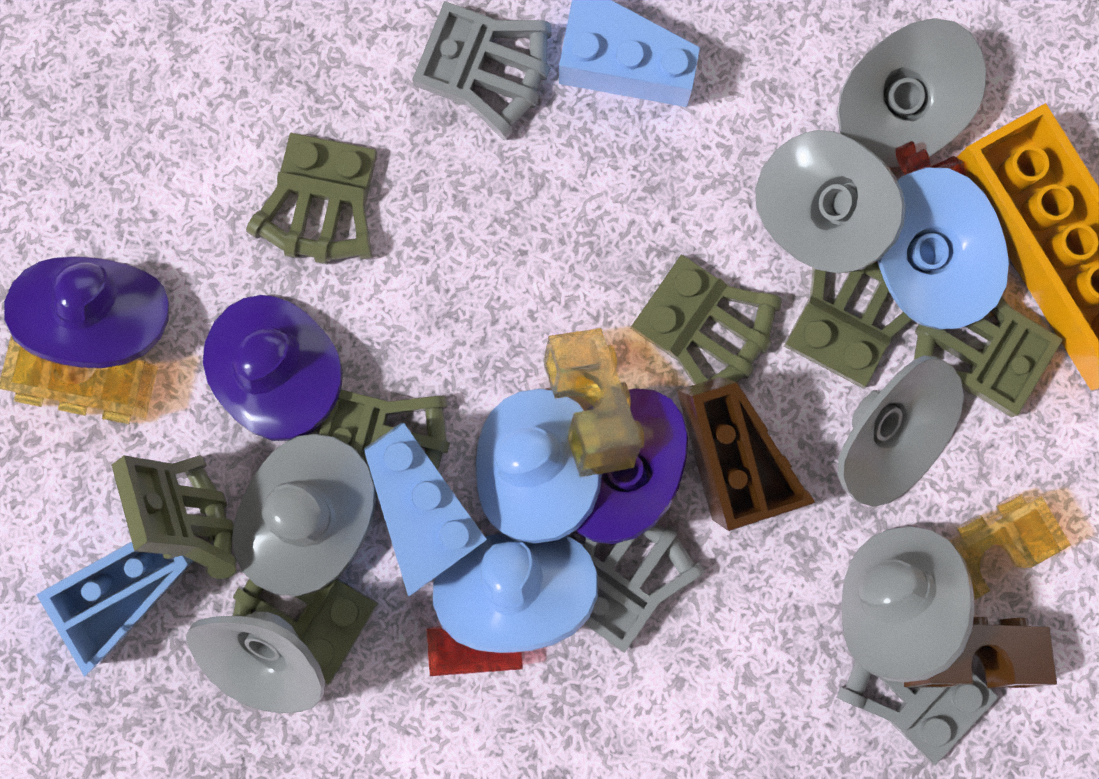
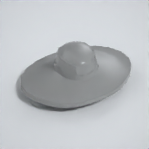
(914, 88)
(830, 202)
(900, 431)
(304, 515)
(907, 604)
(257, 661)

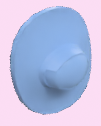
(949, 253)
(529, 471)
(516, 594)

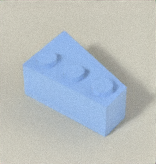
(625, 54)
(419, 508)
(107, 600)

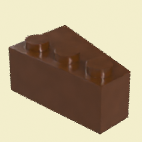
(736, 457)

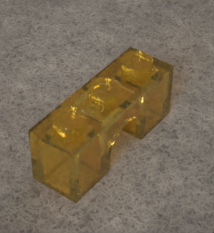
(586, 368)
(115, 390)
(1020, 527)

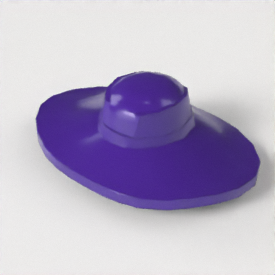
(86, 311)
(272, 367)
(639, 496)

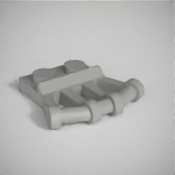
(458, 51)
(621, 604)
(928, 716)

